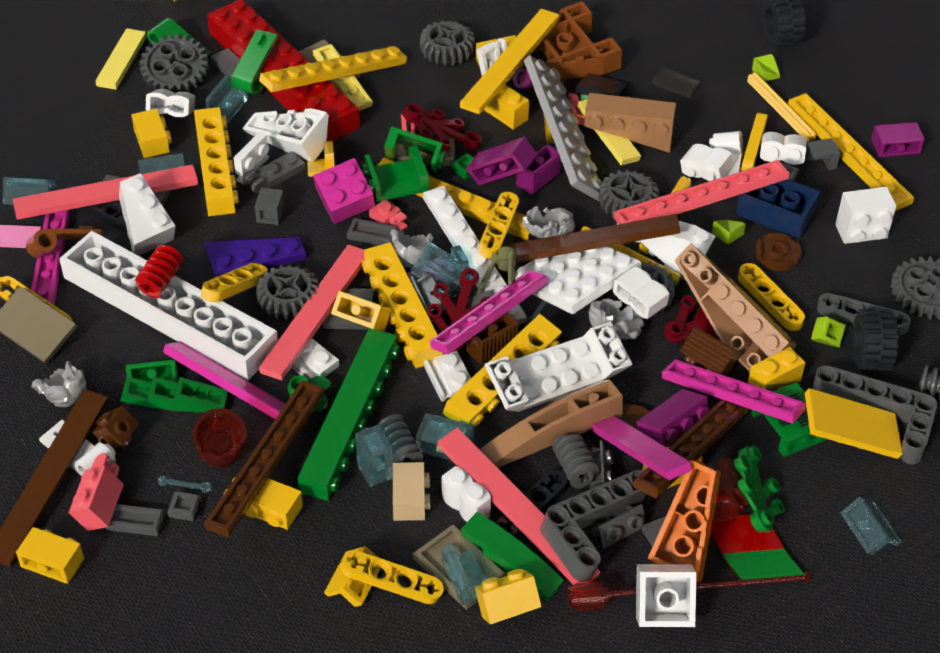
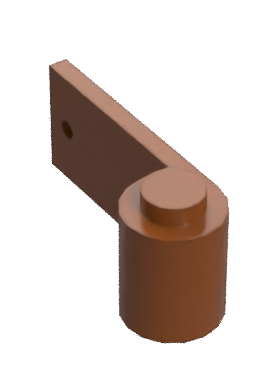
(46, 239)

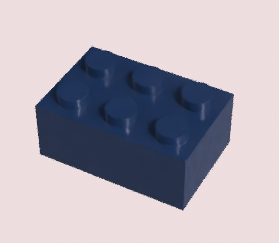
(780, 206)

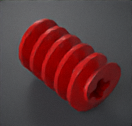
(158, 271)

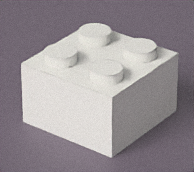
(865, 215)
(665, 595)

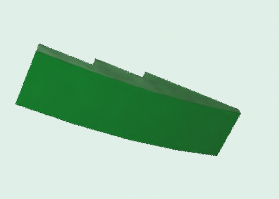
(173, 396)
(511, 553)

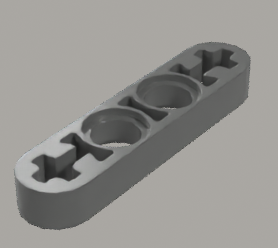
(845, 303)

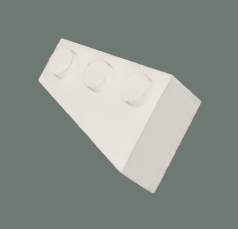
(144, 216)

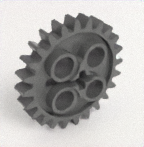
(174, 64)
(918, 286)

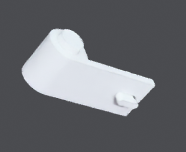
(733, 143)
(87, 453)

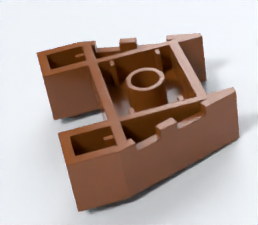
(572, 51)

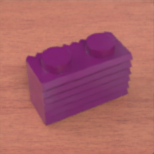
(897, 139)
(540, 171)

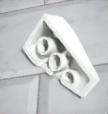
(292, 131)
(671, 246)

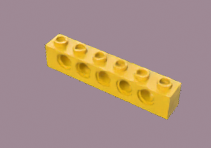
(215, 162)
(398, 293)
(459, 406)

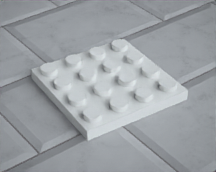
(579, 276)

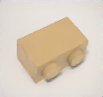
(409, 491)

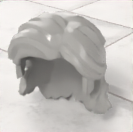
(554, 223)
(409, 248)
(625, 322)
(63, 386)

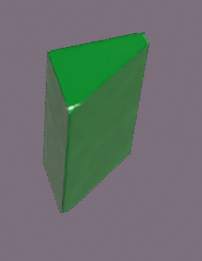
(160, 369)

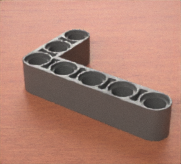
(908, 405)
(566, 519)

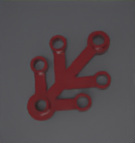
(415, 114)
(453, 312)
(700, 322)

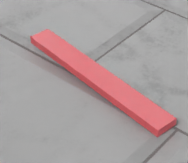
(99, 192)
(705, 193)
(312, 314)
(503, 494)

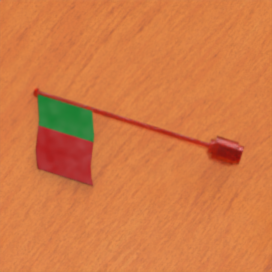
(748, 553)

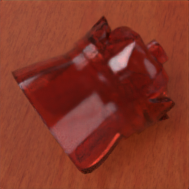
(219, 437)
(729, 499)

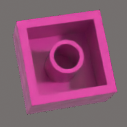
(344, 191)

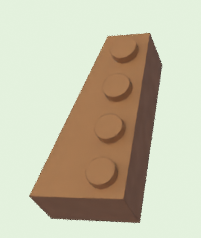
(632, 118)

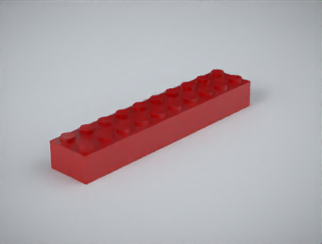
(234, 28)

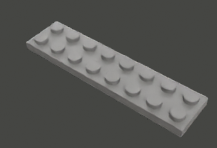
(564, 127)

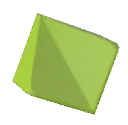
(766, 67)
(728, 230)
(828, 331)

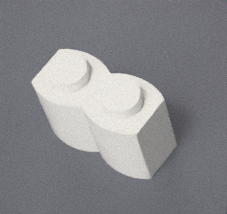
(175, 104)
(785, 148)
(706, 162)
(641, 292)
(464, 494)

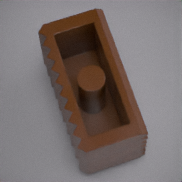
(492, 338)
(708, 352)

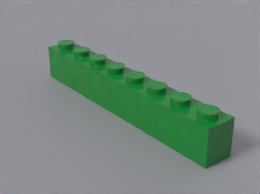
(348, 415)

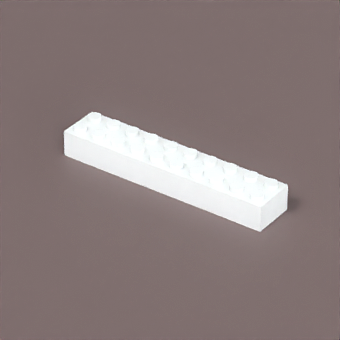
(180, 311)

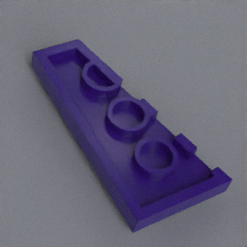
(231, 255)

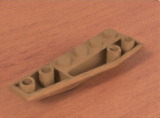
(731, 311)
(562, 416)

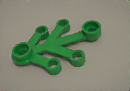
(750, 486)

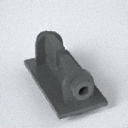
(424, 290)
(604, 459)
(622, 525)

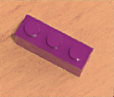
(501, 161)
(674, 417)

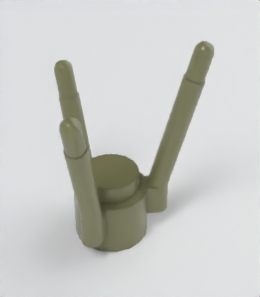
(506, 262)

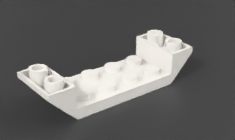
(558, 369)

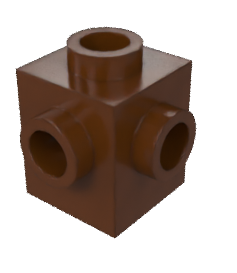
(115, 427)

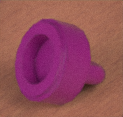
(522, 79)

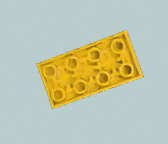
(853, 423)

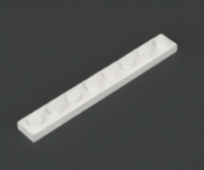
(461, 234)

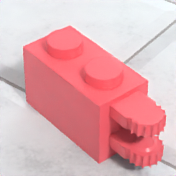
(97, 494)

